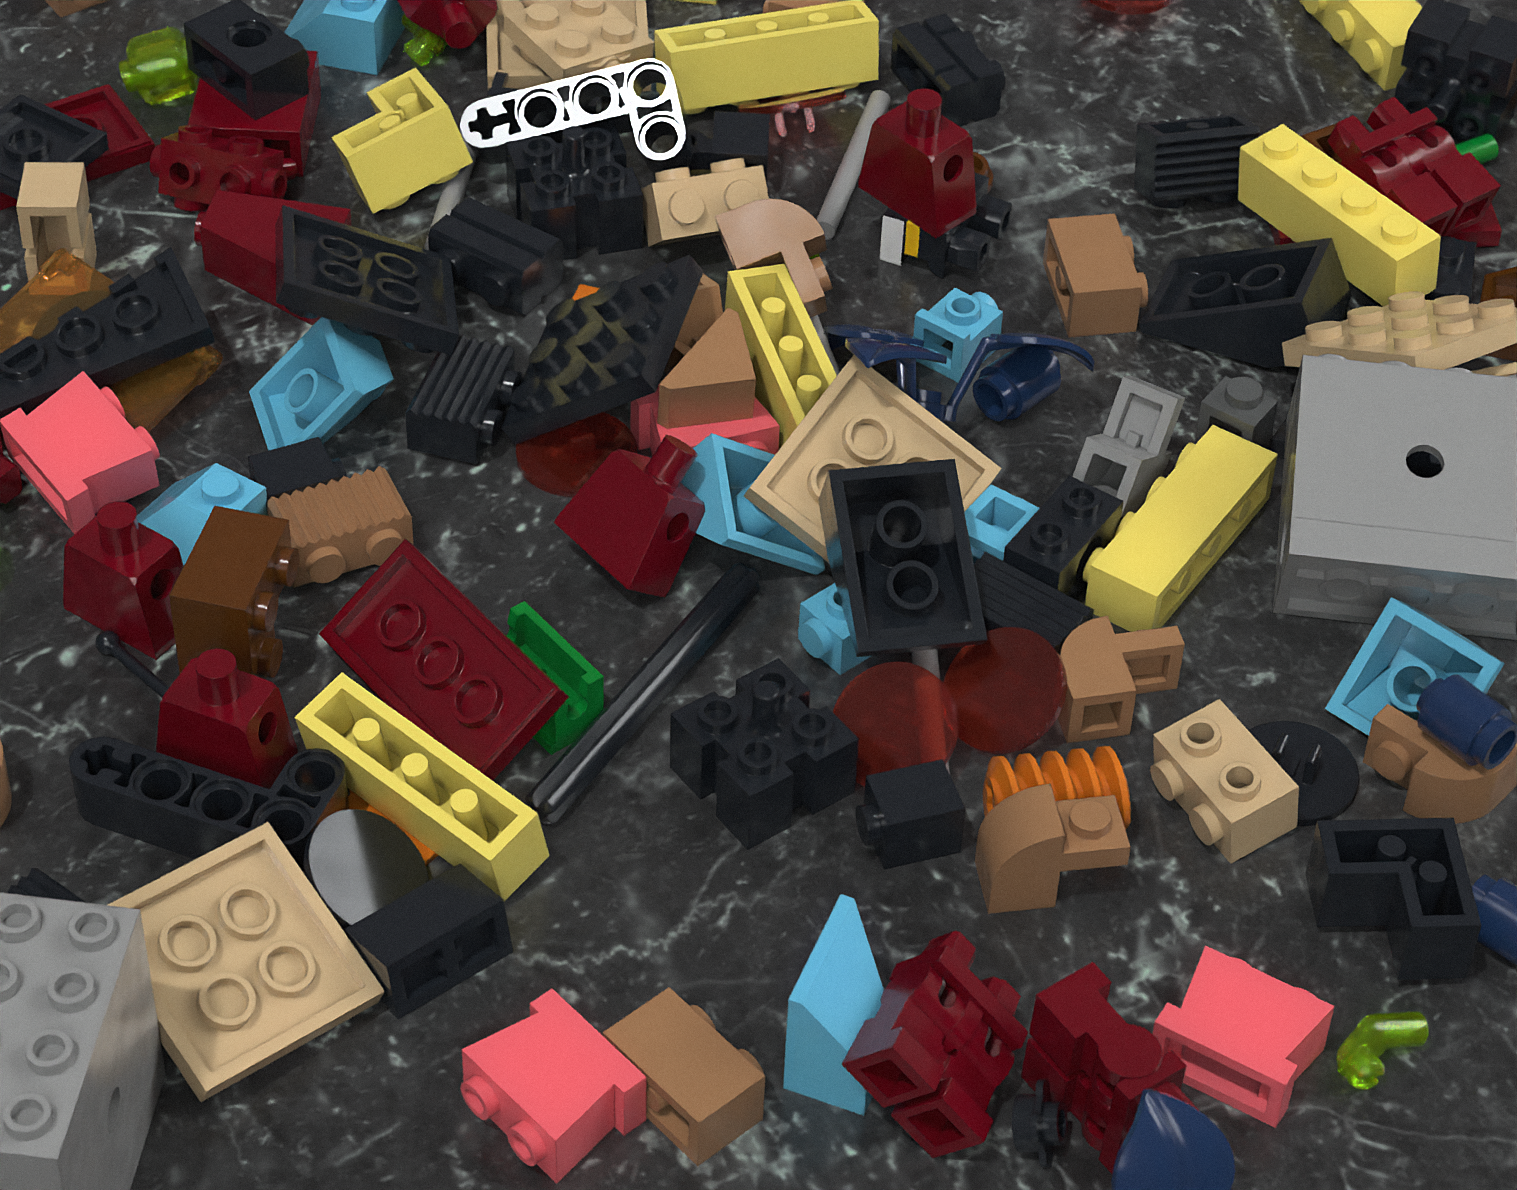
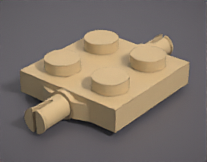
(576, 36)

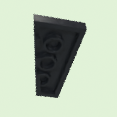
(116, 338)

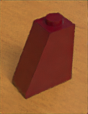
(240, 240)

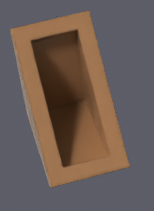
(712, 380)

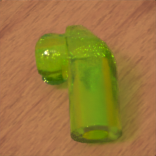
(423, 44)
(1373, 1035)

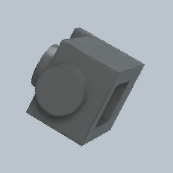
(1239, 409)

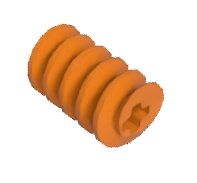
(1069, 780)

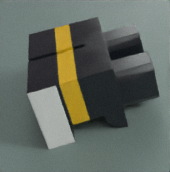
(962, 245)

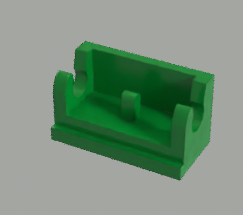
(566, 668)

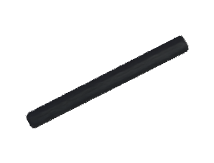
(642, 694)

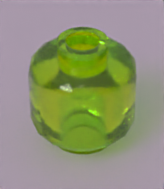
(158, 66)

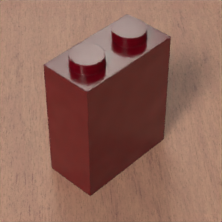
(284, 129)

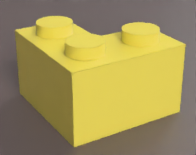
(403, 145)

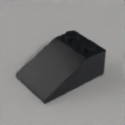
(1248, 299)
(902, 557)

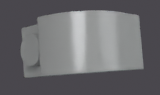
(1133, 443)

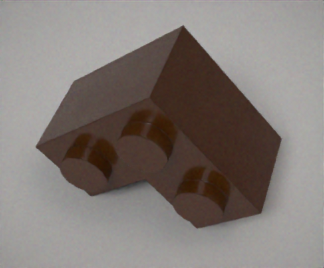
(233, 590)

